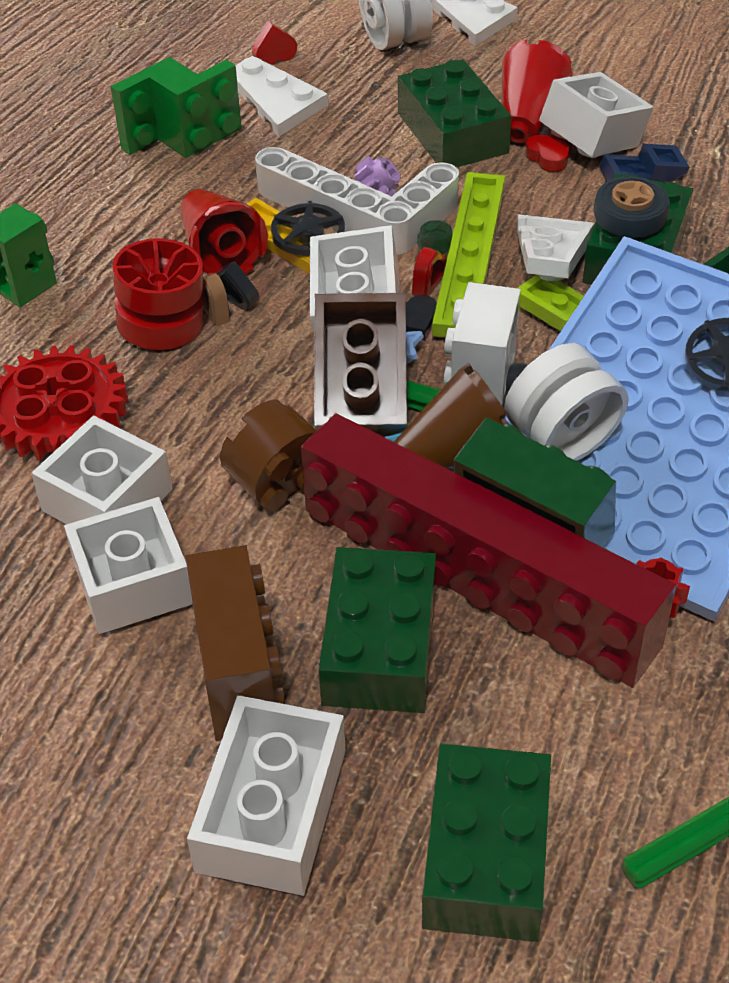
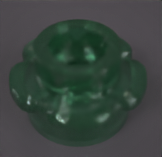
(435, 235)

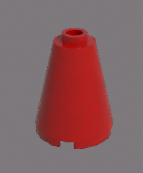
(527, 81)
(223, 230)

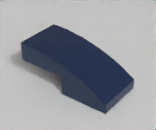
(653, 163)

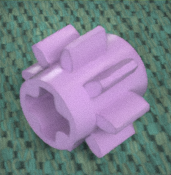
(378, 174)

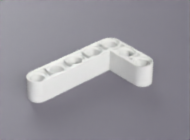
(295, 181)

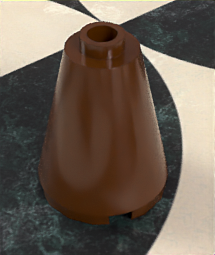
(452, 418)

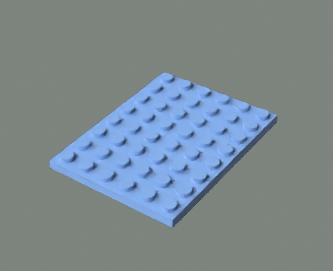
(675, 431)

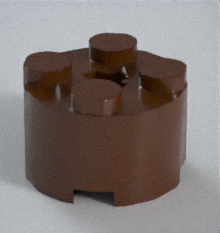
(268, 453)

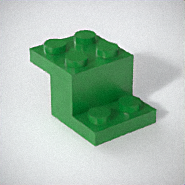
(177, 107)

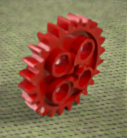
(56, 395)

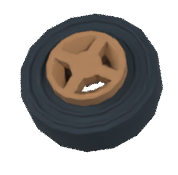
(631, 207)

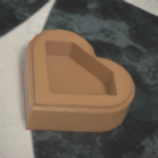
(215, 299)

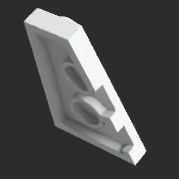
(476, 17)
(278, 95)
(552, 245)

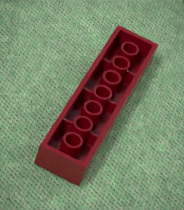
(489, 549)

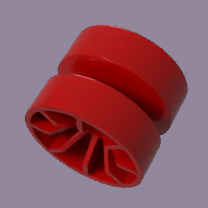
(158, 293)

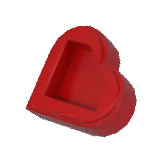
(274, 45)
(548, 151)
(428, 271)

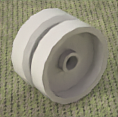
(396, 20)
(567, 401)

